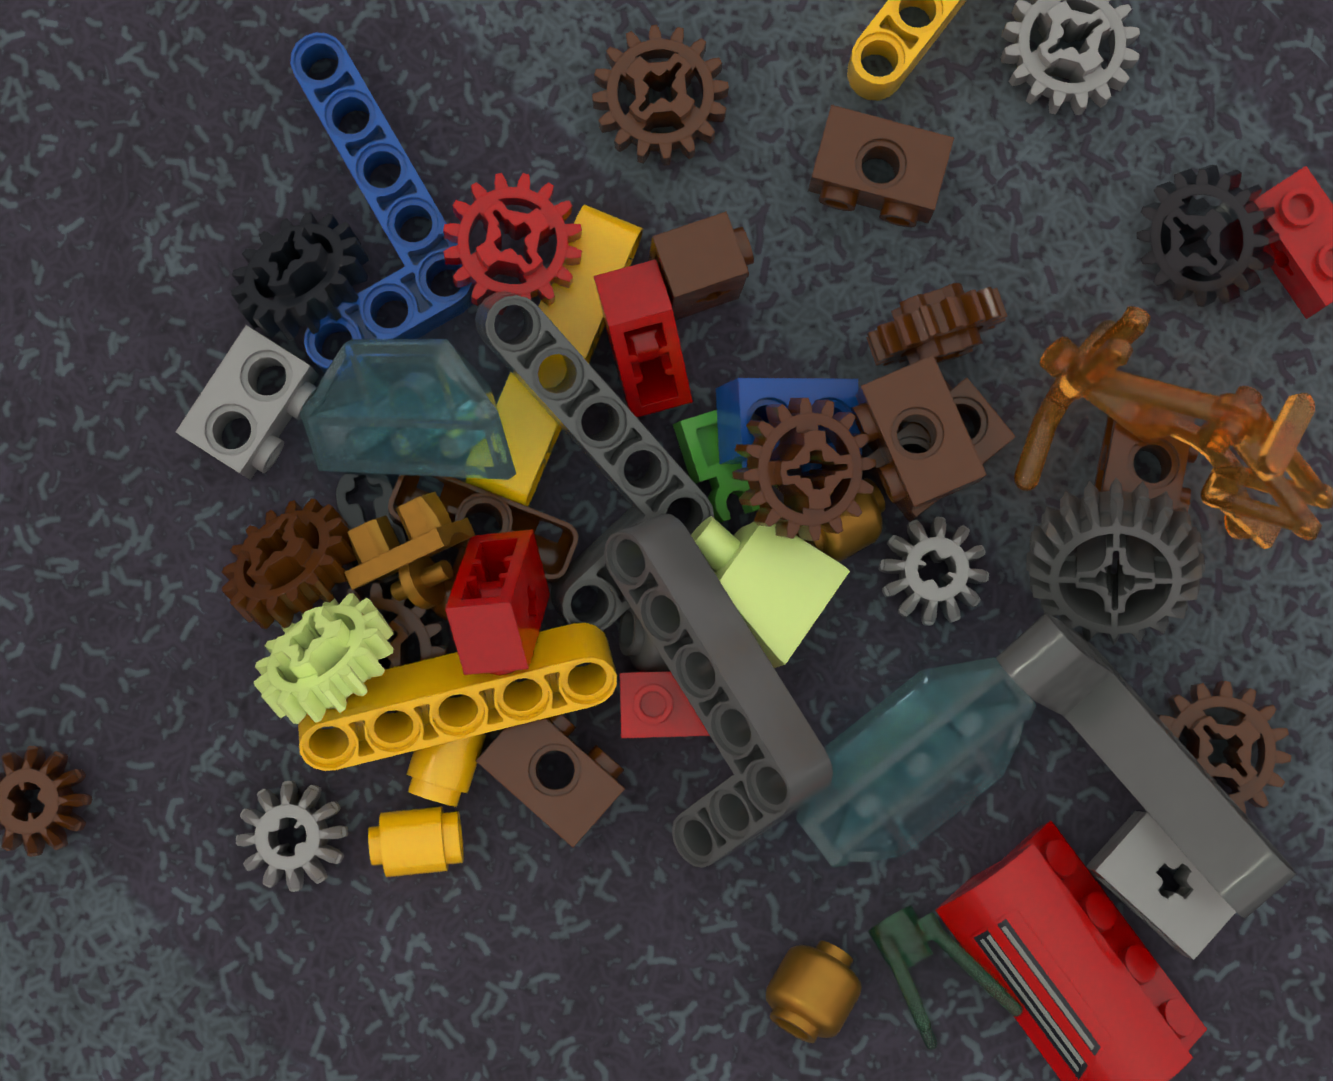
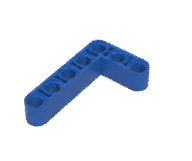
(391, 205)

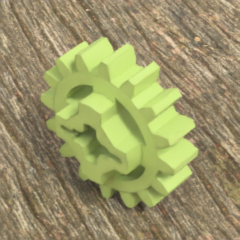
(324, 659)

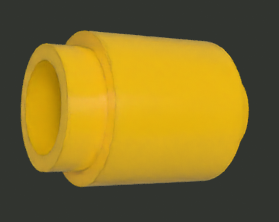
(445, 769)
(416, 841)

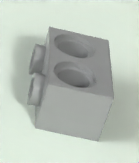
(234, 395)

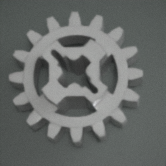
(1082, 67)

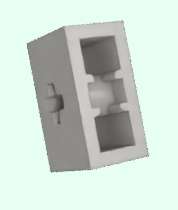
(1129, 869)

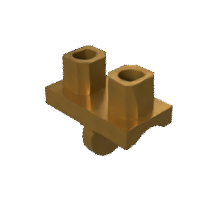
(382, 555)

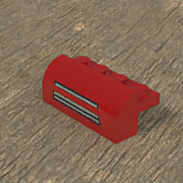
(1073, 964)

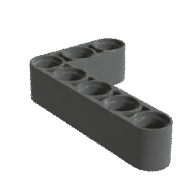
(607, 449)
(729, 685)
(1211, 830)

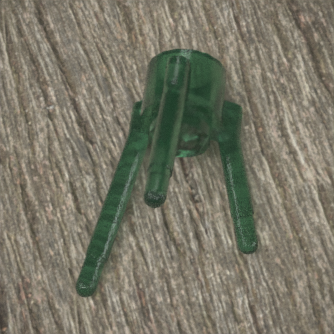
(904, 944)

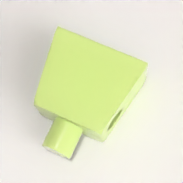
(772, 582)

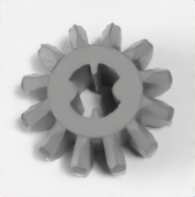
(939, 550)
(306, 852)

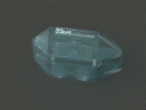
(406, 413)
(916, 761)

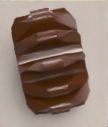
(56, 793)

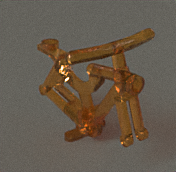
(1231, 420)

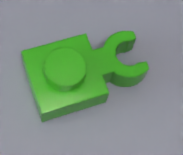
(700, 451)

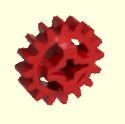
(536, 228)

